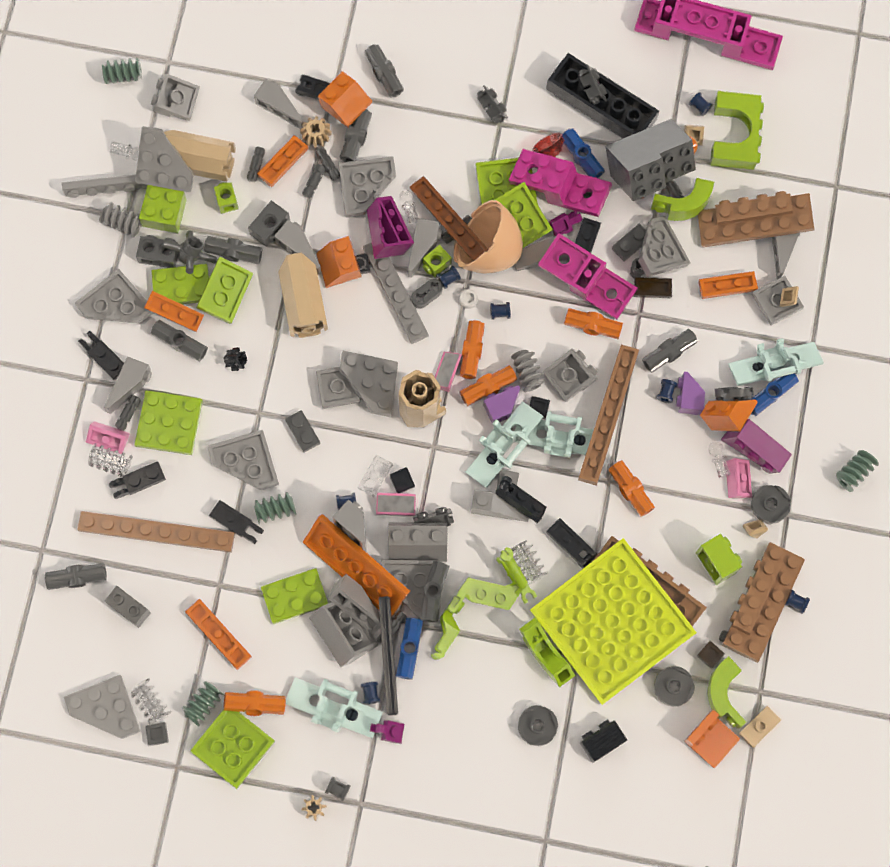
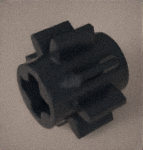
(235, 359)

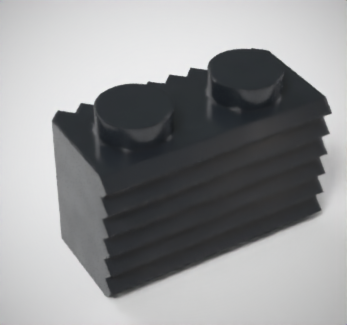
(602, 741)

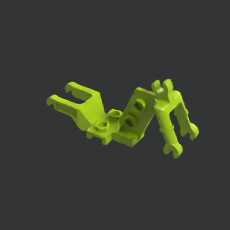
(485, 594)

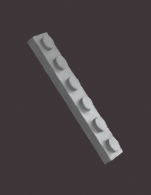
(107, 185)
(397, 296)

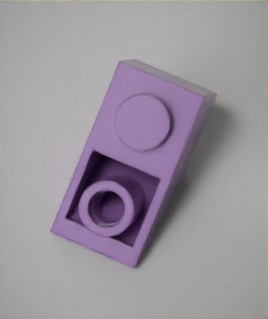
(691, 395)
(500, 406)

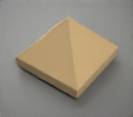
(789, 296)
(755, 528)

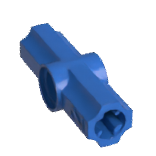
(576, 145)
(779, 386)
(412, 636)

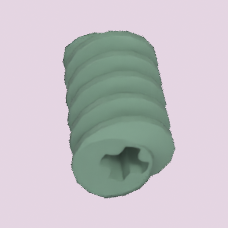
(120, 71)
(855, 469)
(274, 507)
(202, 702)

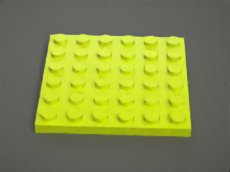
(613, 621)

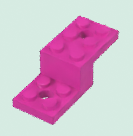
(560, 182)
(587, 276)

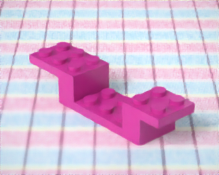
(710, 24)

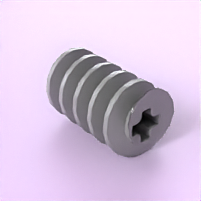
(120, 219)
(527, 370)

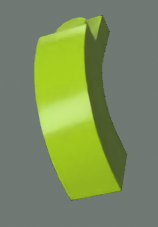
(687, 207)
(545, 653)
(718, 692)

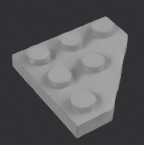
(161, 163)
(364, 182)
(661, 249)
(114, 301)
(371, 380)
(246, 459)
(412, 575)
(105, 707)

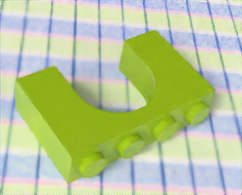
(747, 109)

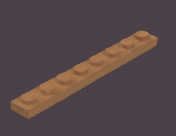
(608, 415)
(156, 531)

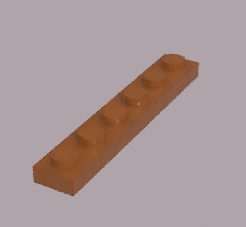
(448, 218)

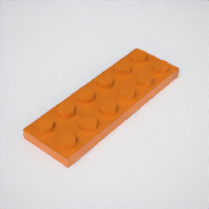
(349, 558)

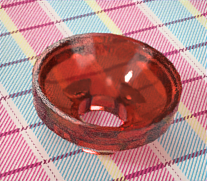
(550, 145)

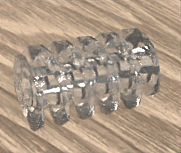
(109, 461)
(528, 562)
(149, 703)

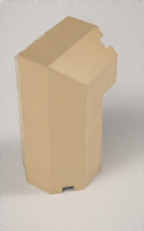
(204, 155)
(302, 296)
(420, 399)

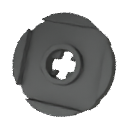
(733, 393)
(770, 493)
(685, 685)
(547, 732)

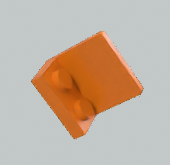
(712, 739)

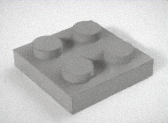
(769, 299)
(335, 389)

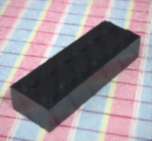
(622, 111)

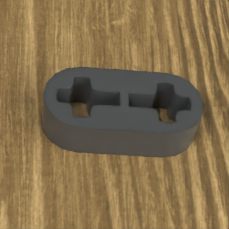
(429, 297)

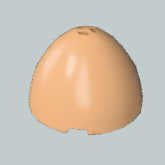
(499, 233)

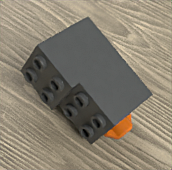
(651, 158)

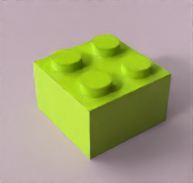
(162, 209)
(719, 559)

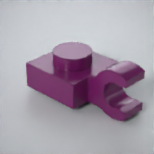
(563, 223)
(389, 731)

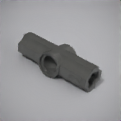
(384, 70)
(355, 137)
(233, 249)
(188, 346)
(670, 350)
(75, 576)

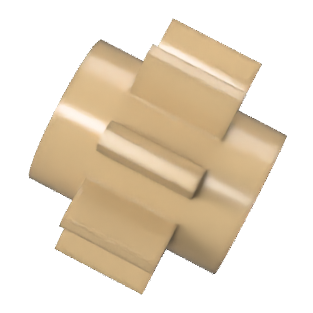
(309, 804)

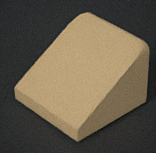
(696, 132)

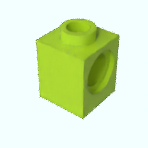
(228, 204)
(436, 254)

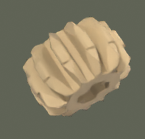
(315, 138)

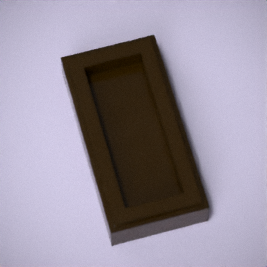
(653, 287)

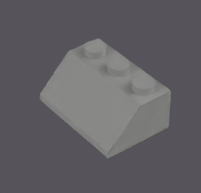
(351, 521)
(417, 541)
(342, 634)

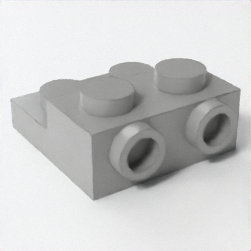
(175, 97)
(570, 374)

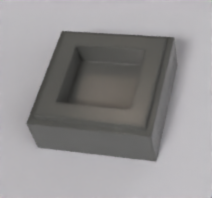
(157, 734)

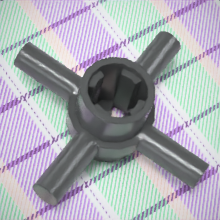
(190, 251)

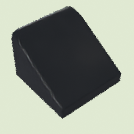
(402, 480)

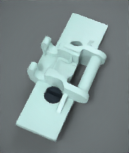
(761, 366)
(560, 442)
(497, 443)
(330, 713)

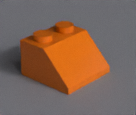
(344, 99)
(338, 262)
(727, 415)

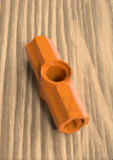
(593, 323)
(472, 349)
(487, 385)
(631, 488)
(254, 703)

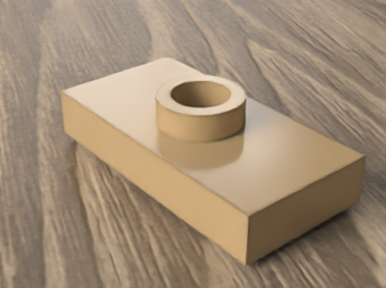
(759, 726)

